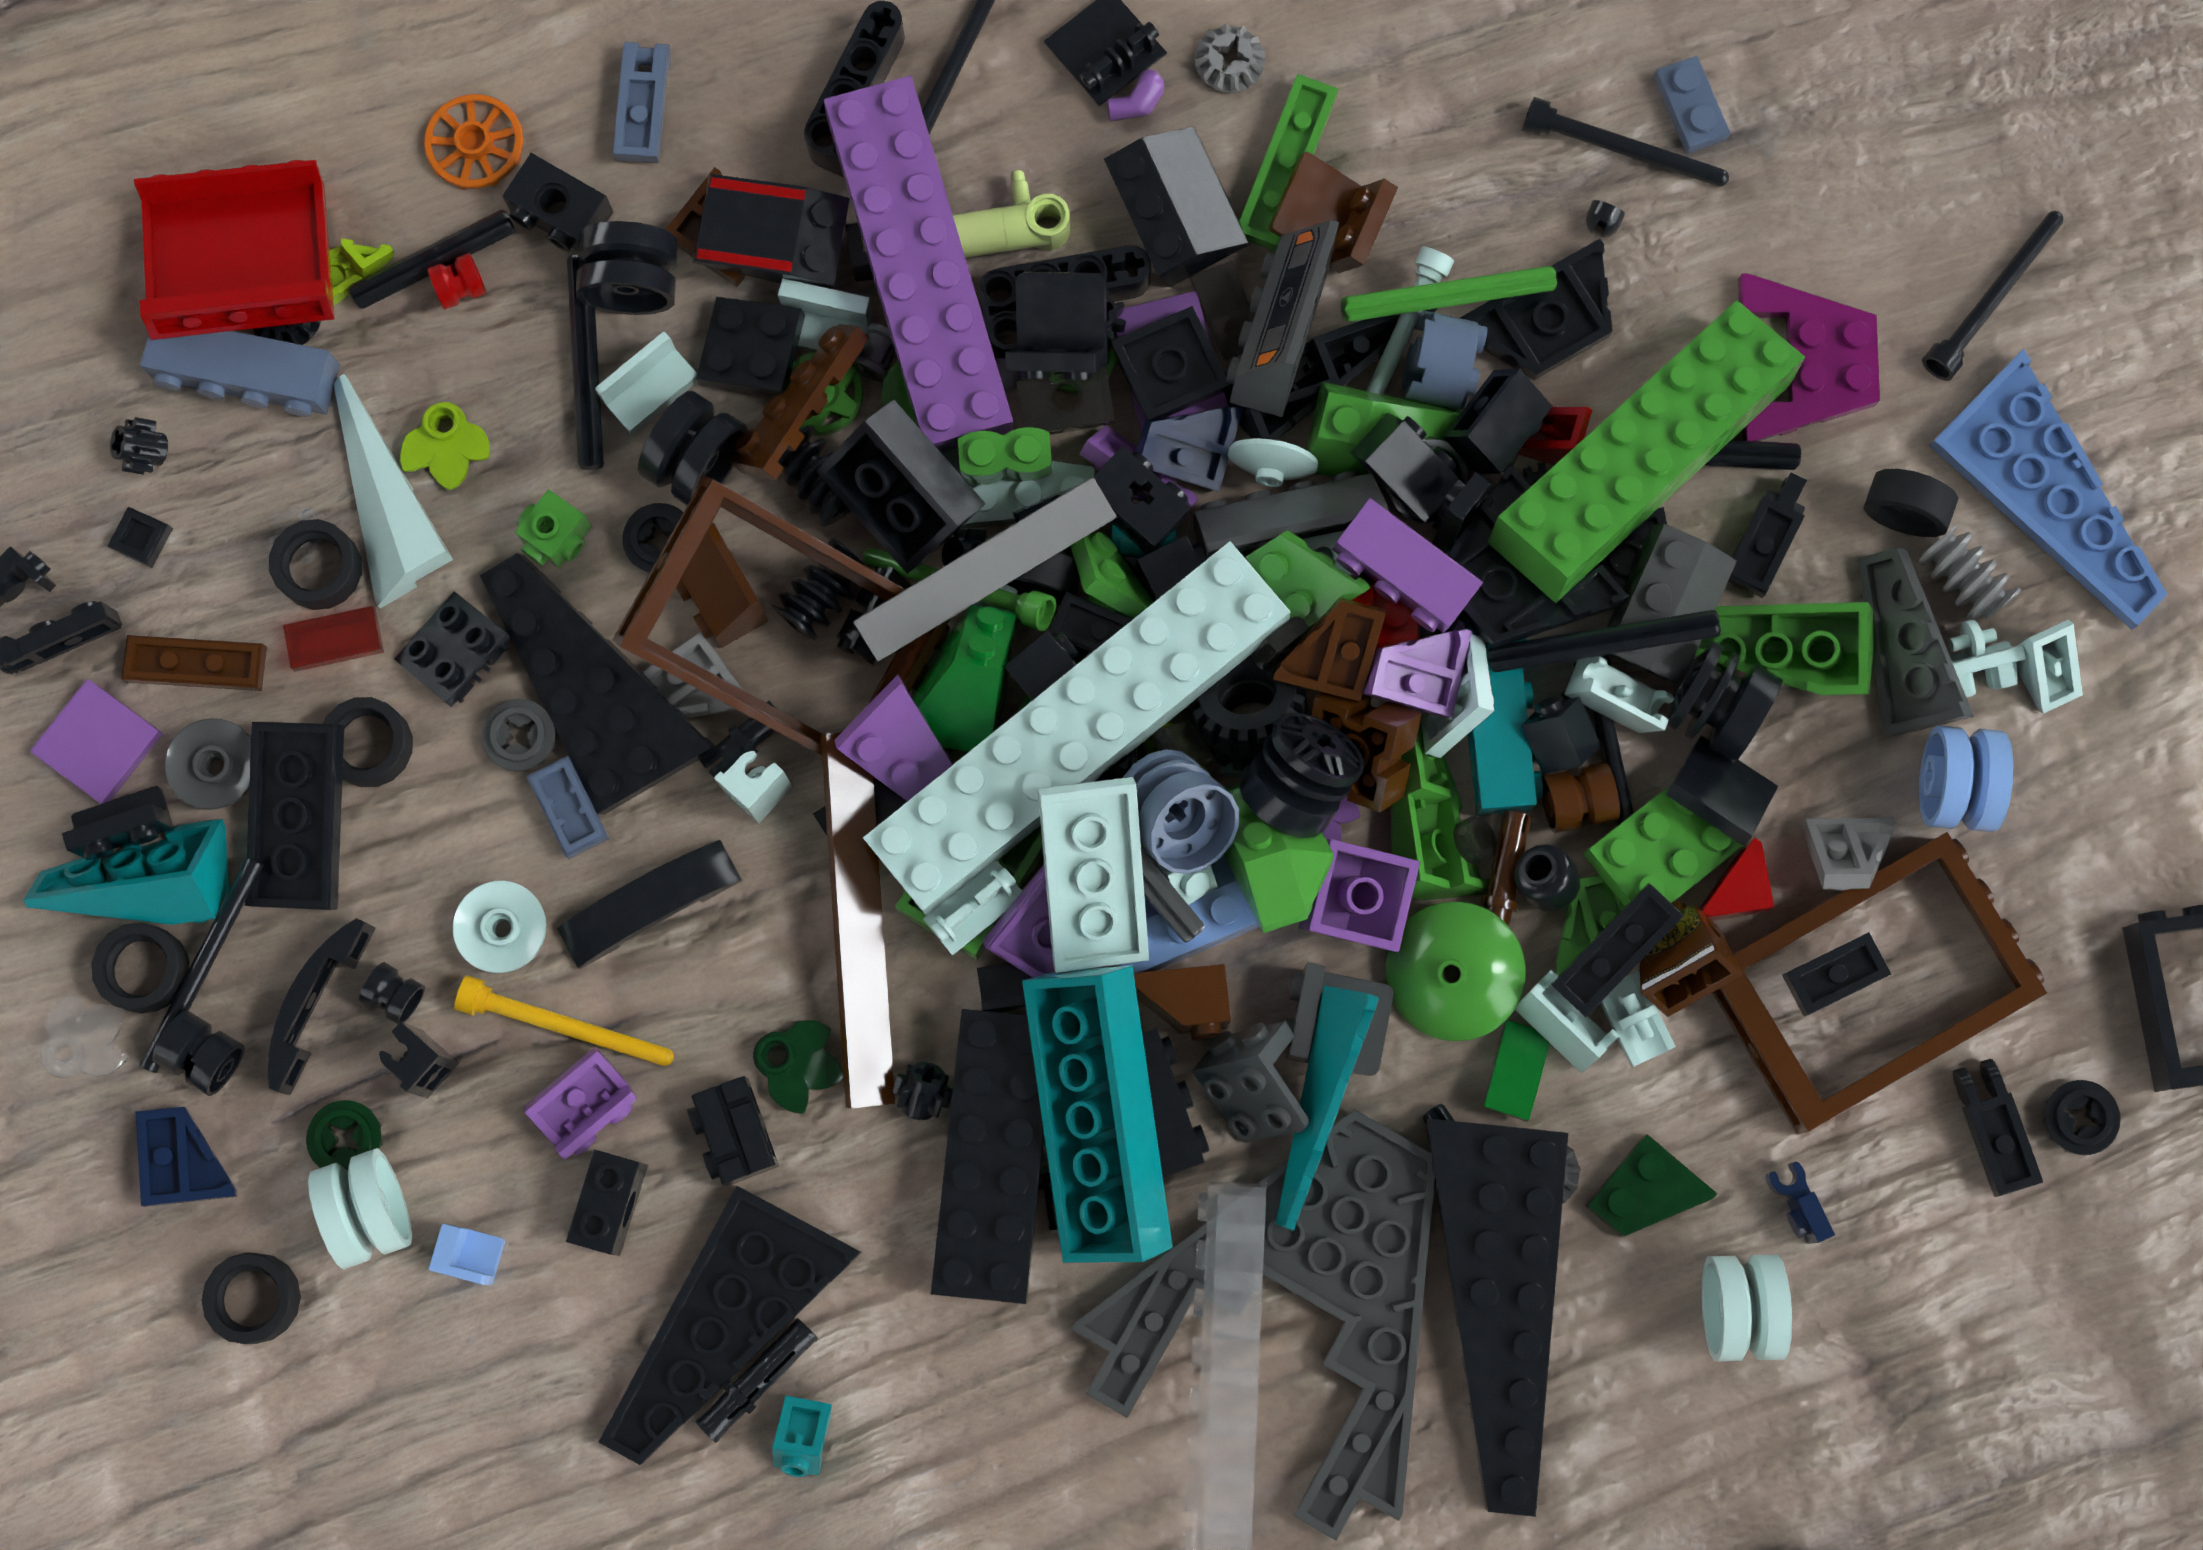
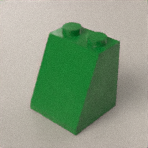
(968, 678)

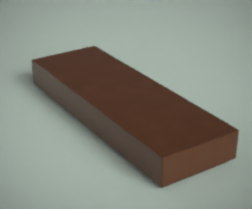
(194, 663)

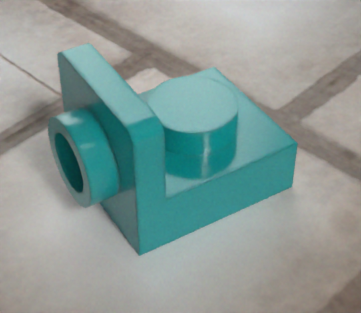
(801, 1436)

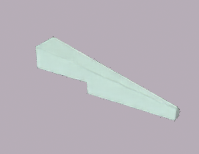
(394, 526)

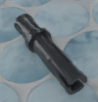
(749, 1387)

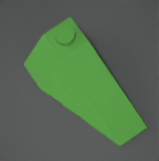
(1349, 414)
(1807, 645)

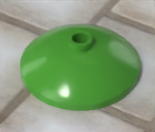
(1489, 967)

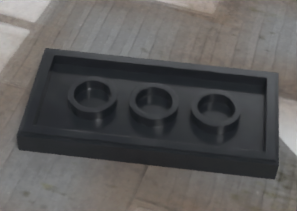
(295, 814)

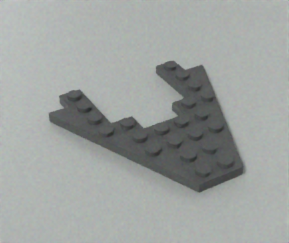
(1352, 1255)

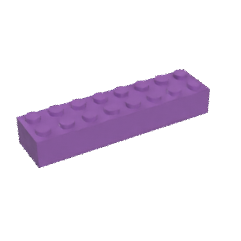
(918, 262)

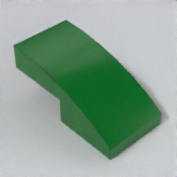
(1516, 1071)

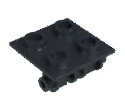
(1106, 48)
(453, 649)

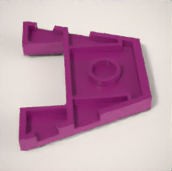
(1838, 350)

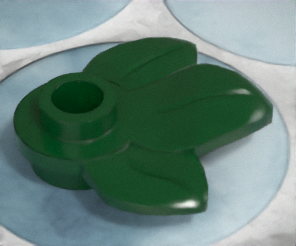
(804, 1066)

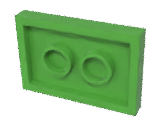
(1659, 846)

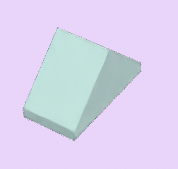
(2051, 667)

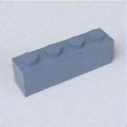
(245, 367)

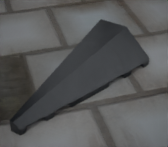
(1326, 358)

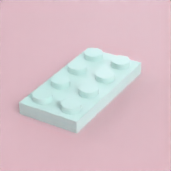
(1093, 874)

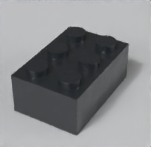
(900, 486)

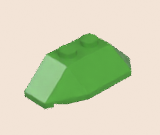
(1276, 869)

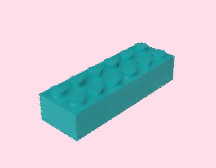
(1097, 1115)

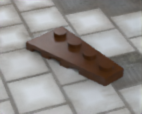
(805, 397)

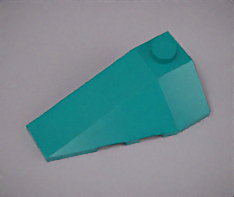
(156, 883)

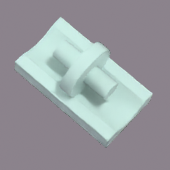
(1996, 659)
(1636, 1021)

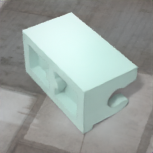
(1618, 695)
(758, 790)
(1564, 1025)

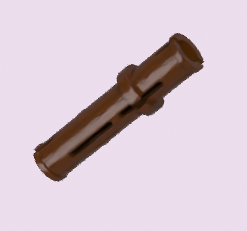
(1509, 848)

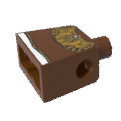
(1687, 963)

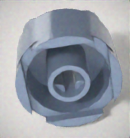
(1442, 361)

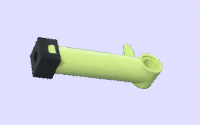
(992, 229)

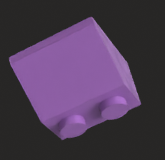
(1364, 897)

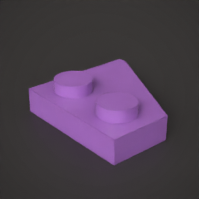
(1420, 672)

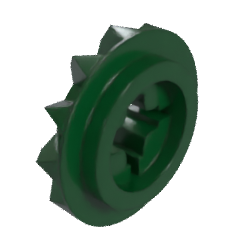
(342, 1114)

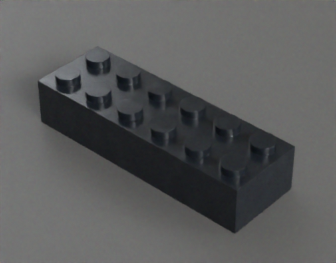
(990, 1163)

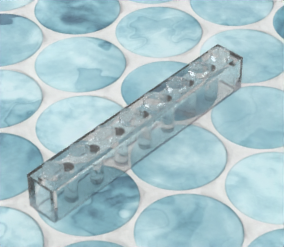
(1229, 1366)

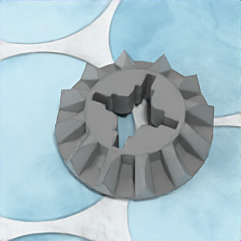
(1237, 75)

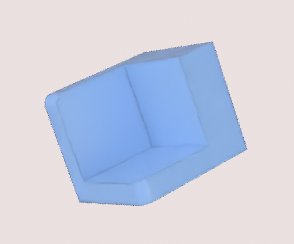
(467, 1254)

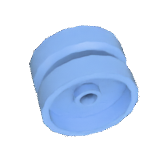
(1966, 778)

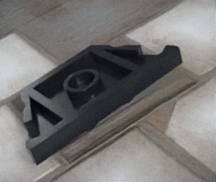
(1551, 326)

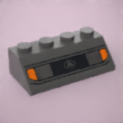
(1282, 318)

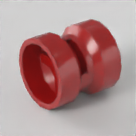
(457, 281)

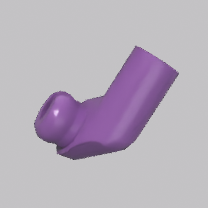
(1141, 100)

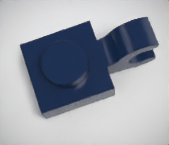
(1806, 1212)

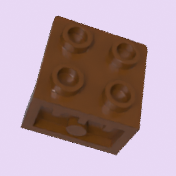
(1324, 194)

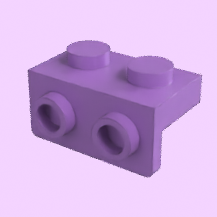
(581, 1103)

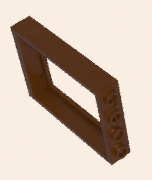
(671, 565)
(1770, 1049)

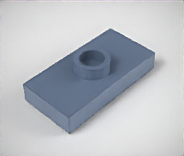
(568, 807)

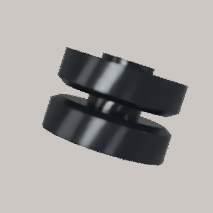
(626, 268)
(690, 445)

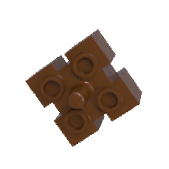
(1381, 737)

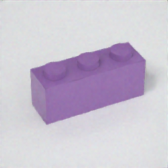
(1405, 567)

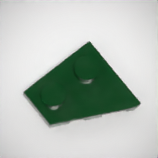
(1647, 1189)

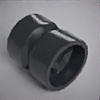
(192, 1049)

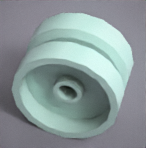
(359, 1208)
(1746, 1307)

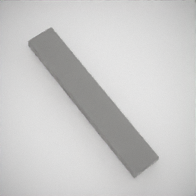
(985, 569)

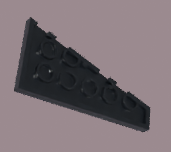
(600, 703)
(738, 1296)

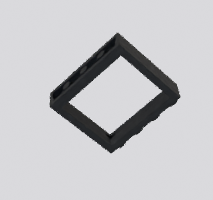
(2152, 995)

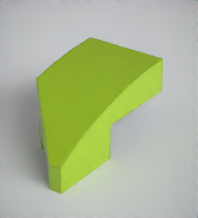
(354, 263)

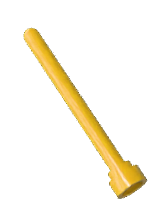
(476, 997)

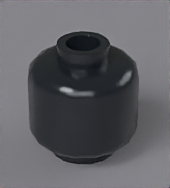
(1547, 877)

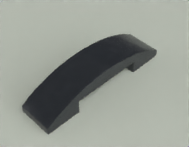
(647, 902)
(285, 1058)

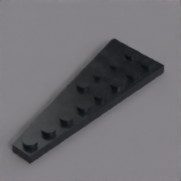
(1502, 1237)

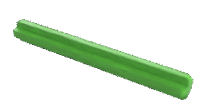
(1448, 293)

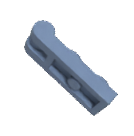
(641, 103)

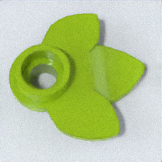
(444, 452)

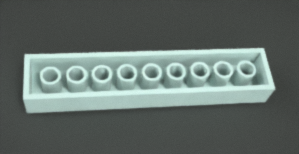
(1078, 727)

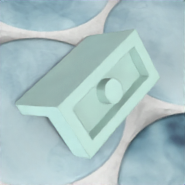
(824, 310)
(647, 384)

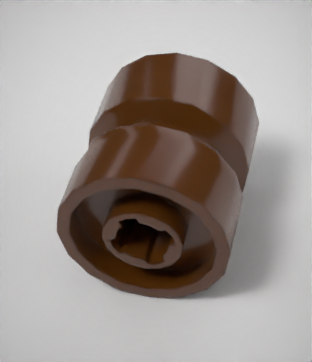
(1579, 797)

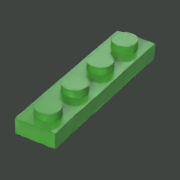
(1296, 133)

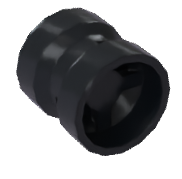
(389, 992)

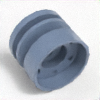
(1182, 812)

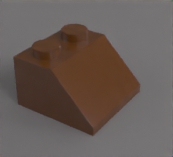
(720, 592)
(1188, 999)

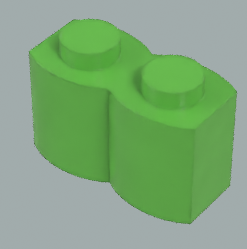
(991, 457)

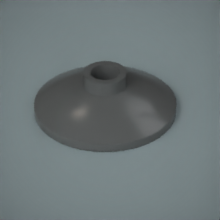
(193, 753)

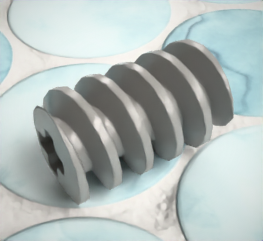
(1968, 575)

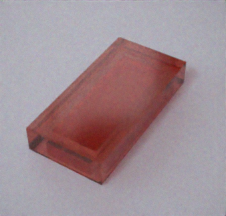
(333, 638)

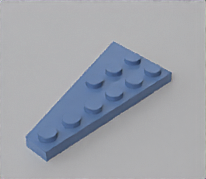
(2042, 480)

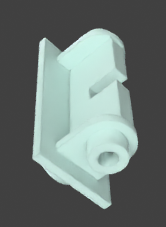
(973, 907)

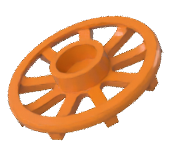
(474, 142)

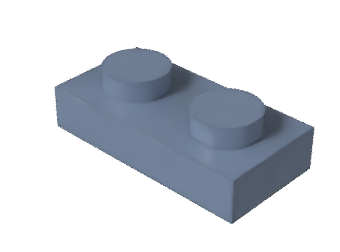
(1691, 104)

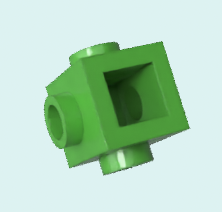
(552, 530)

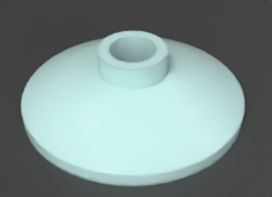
(1272, 460)
(480, 914)

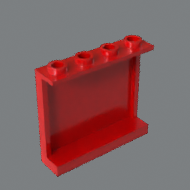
(235, 249)

